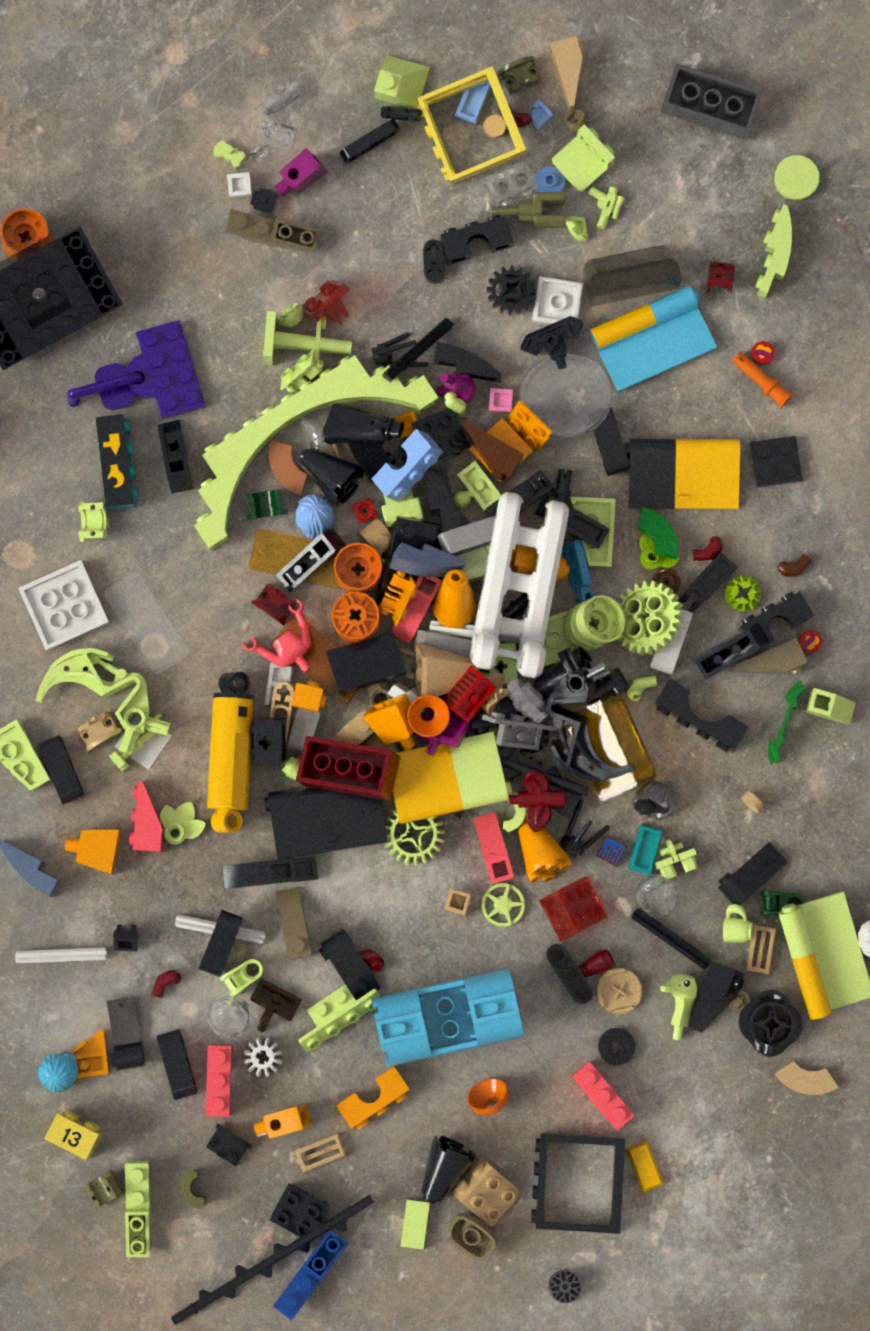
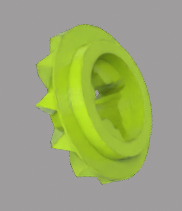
(742, 604)

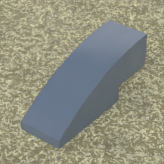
(425, 562)
(29, 869)

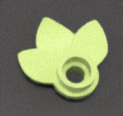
(182, 819)

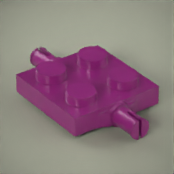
(451, 736)

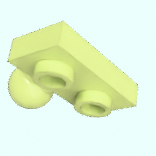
(478, 486)

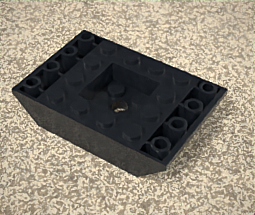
(73, 297)

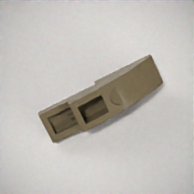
(272, 232)

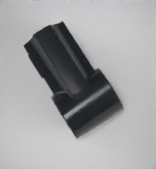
(610, 686)

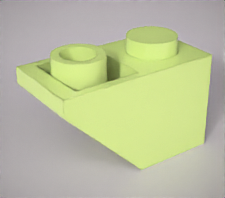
(830, 706)

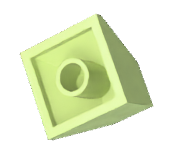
(401, 82)

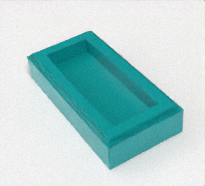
(645, 849)

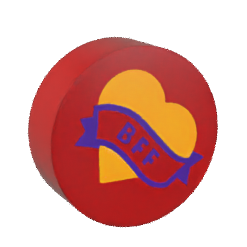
(762, 353)
(810, 641)

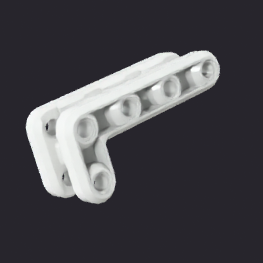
(538, 586)

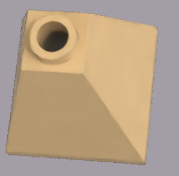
(438, 669)

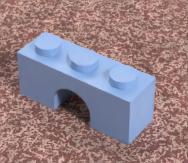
(421, 454)

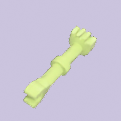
(119, 758)

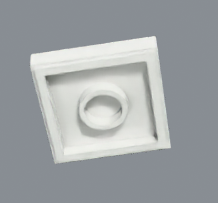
(556, 300)

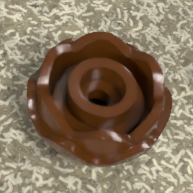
(668, 575)

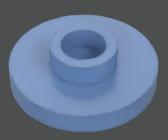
(549, 180)

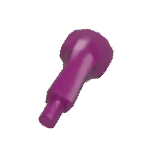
(462, 385)

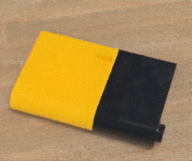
(684, 473)

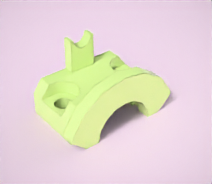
(93, 521)
(517, 820)

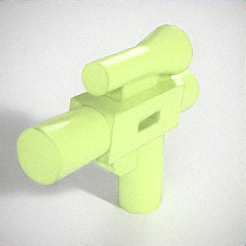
(608, 203)

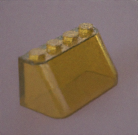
(618, 744)

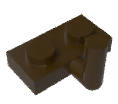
(274, 1001)

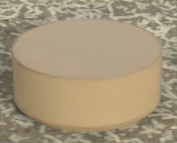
(494, 126)
(752, 801)

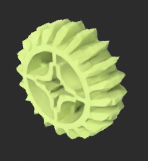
(421, 852)

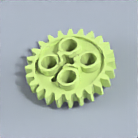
(648, 618)

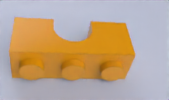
(357, 1111)

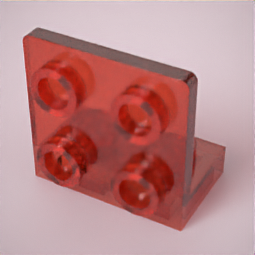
(573, 908)

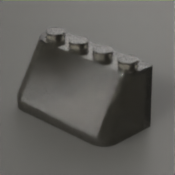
(631, 275)

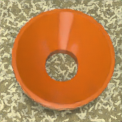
(436, 724)
(487, 1092)

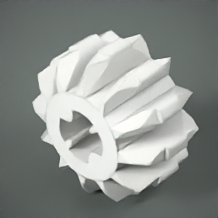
(269, 1052)

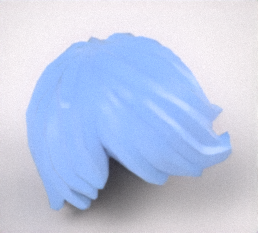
(314, 515)

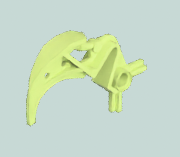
(134, 704)

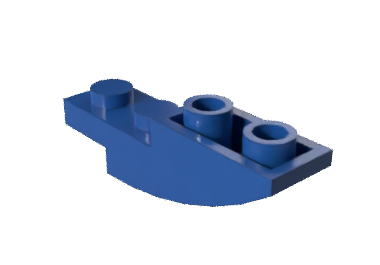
(310, 1274)

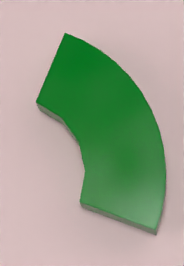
(660, 532)

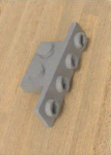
(519, 732)

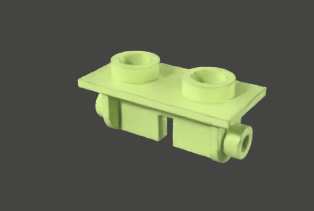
(294, 377)

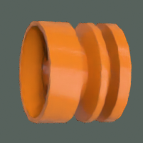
(19, 225)
(348, 559)
(355, 630)

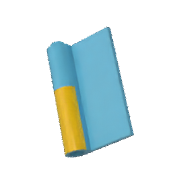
(653, 338)

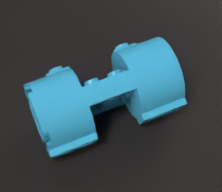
(447, 1017)

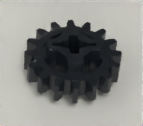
(517, 298)

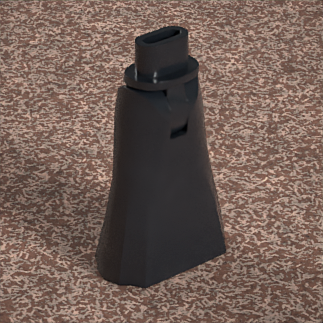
(354, 425)

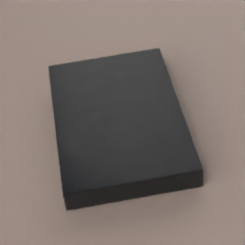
(366, 663)

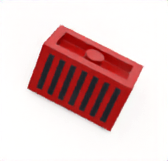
(469, 694)

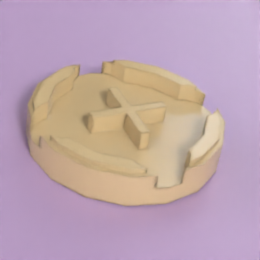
(619, 991)

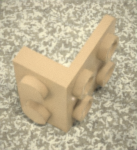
(486, 1192)

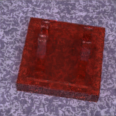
(327, 302)

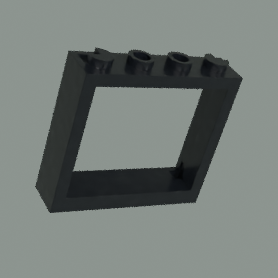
(617, 1183)

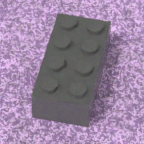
(711, 101)

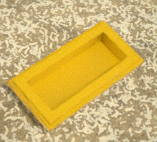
(644, 1166)

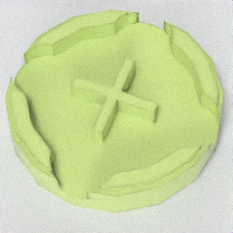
(796, 177)

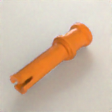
(770, 386)

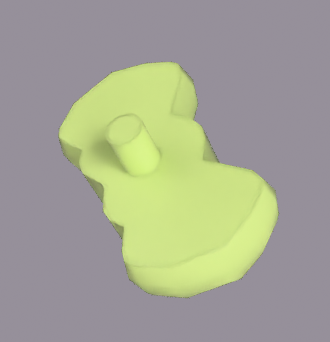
(229, 153)

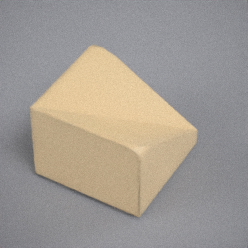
(457, 901)

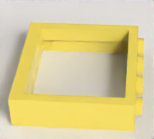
(432, 131)

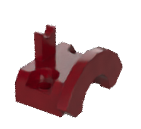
(721, 275)
(274, 604)

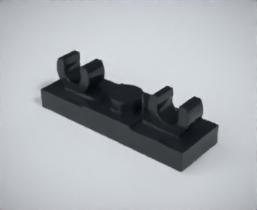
(530, 490)

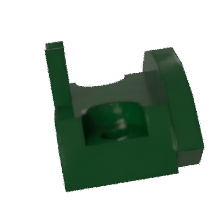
(265, 504)

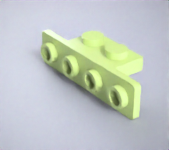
(335, 1014)

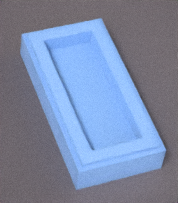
(473, 102)

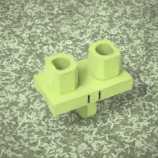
(666, 866)

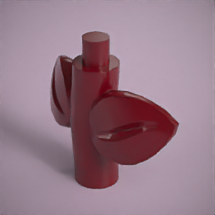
(538, 799)

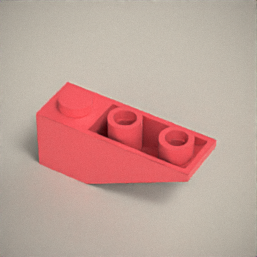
(417, 608)
(148, 829)
(493, 848)

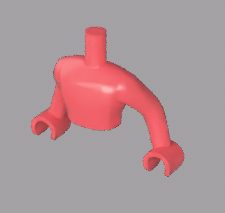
(289, 647)

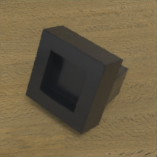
(125, 939)

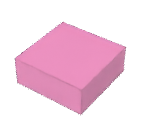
(500, 400)

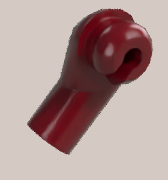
(164, 980)

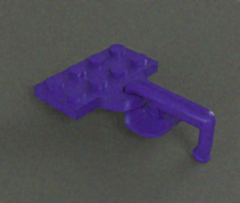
(166, 374)

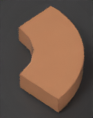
(284, 468)

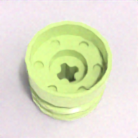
(594, 622)

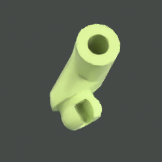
(455, 404)

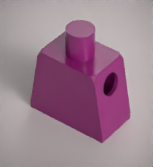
(308, 169)

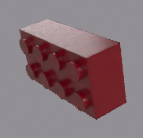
(348, 768)

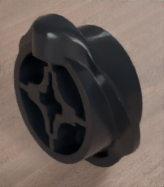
(771, 999)

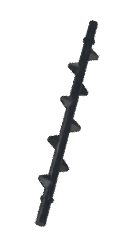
(512, 761)
(279, 1252)

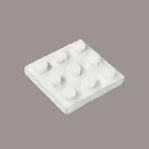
(63, 605)

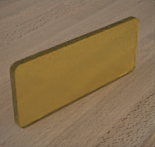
(275, 550)

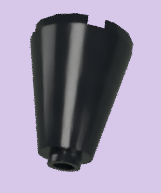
(331, 474)
(552, 677)
(445, 1168)

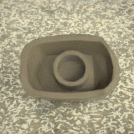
(472, 1236)

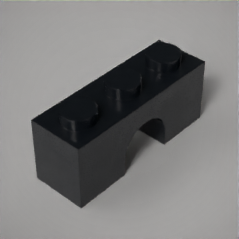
(493, 231)
(792, 609)

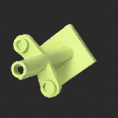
(276, 340)

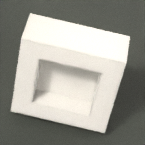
(239, 185)

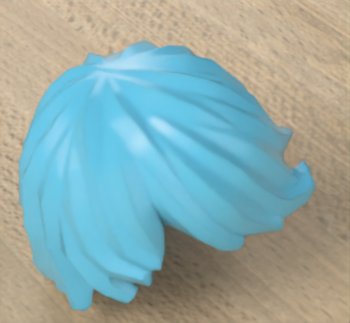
(58, 1071)

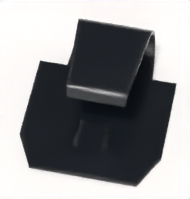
(264, 200)

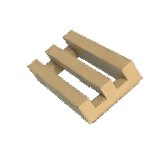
(763, 929)
(301, 1160)

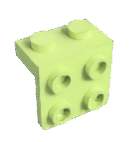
(584, 159)

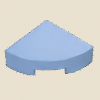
(540, 115)

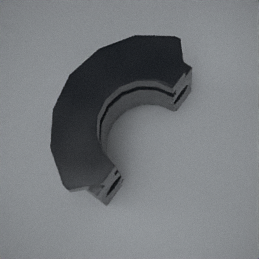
(228, 1145)

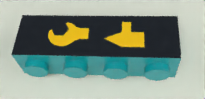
(115, 462)

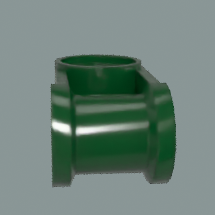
(778, 901)

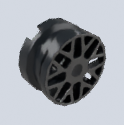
(564, 1286)

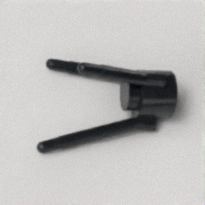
(383, 351)
(573, 845)

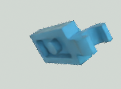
(578, 573)

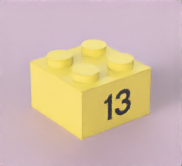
(74, 1134)

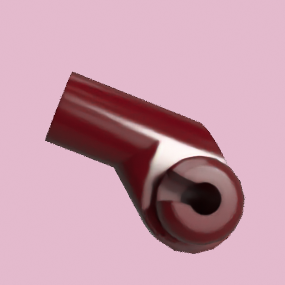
(521, 119)
(710, 552)
(372, 959)

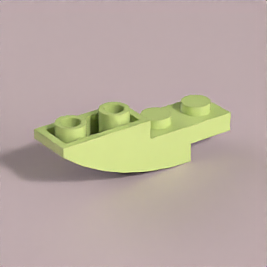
(779, 244)
(138, 1209)

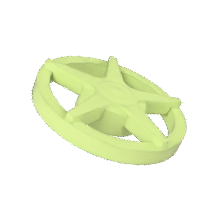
(503, 904)

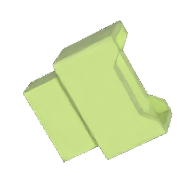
(406, 507)

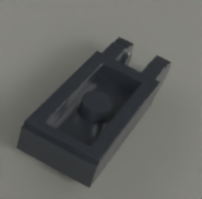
(709, 580)

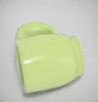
(737, 929)

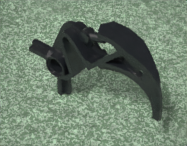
(571, 692)

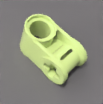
(242, 977)

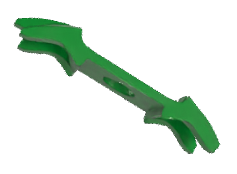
(791, 698)

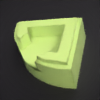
(577, 227)

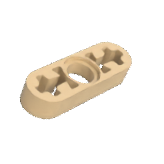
(278, 696)

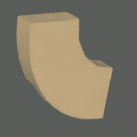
(806, 1081)

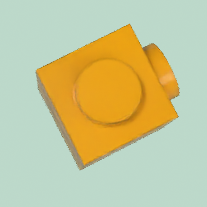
(309, 697)

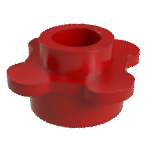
(371, 512)

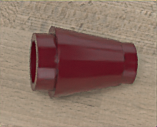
(597, 963)

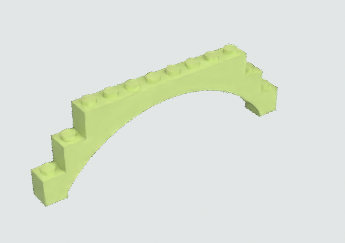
(341, 385)

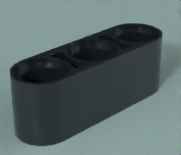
(611, 446)
(61, 769)
(220, 943)
(578, 981)
(177, 1064)

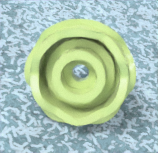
(291, 316)

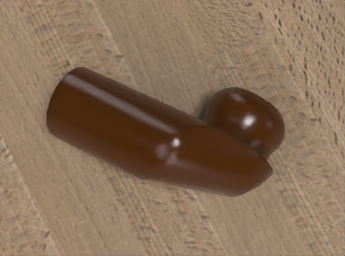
(794, 569)

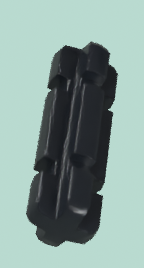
(399, 113)

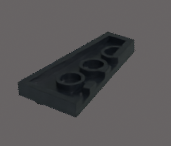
(410, 532)

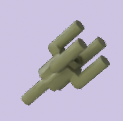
(535, 210)

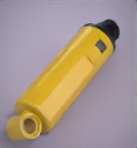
(230, 752)

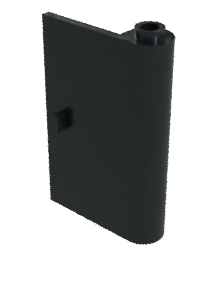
(323, 821)

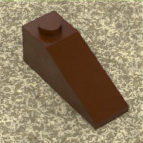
(496, 454)

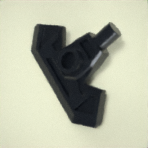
(553, 339)

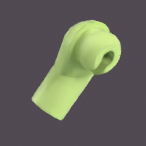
(638, 686)

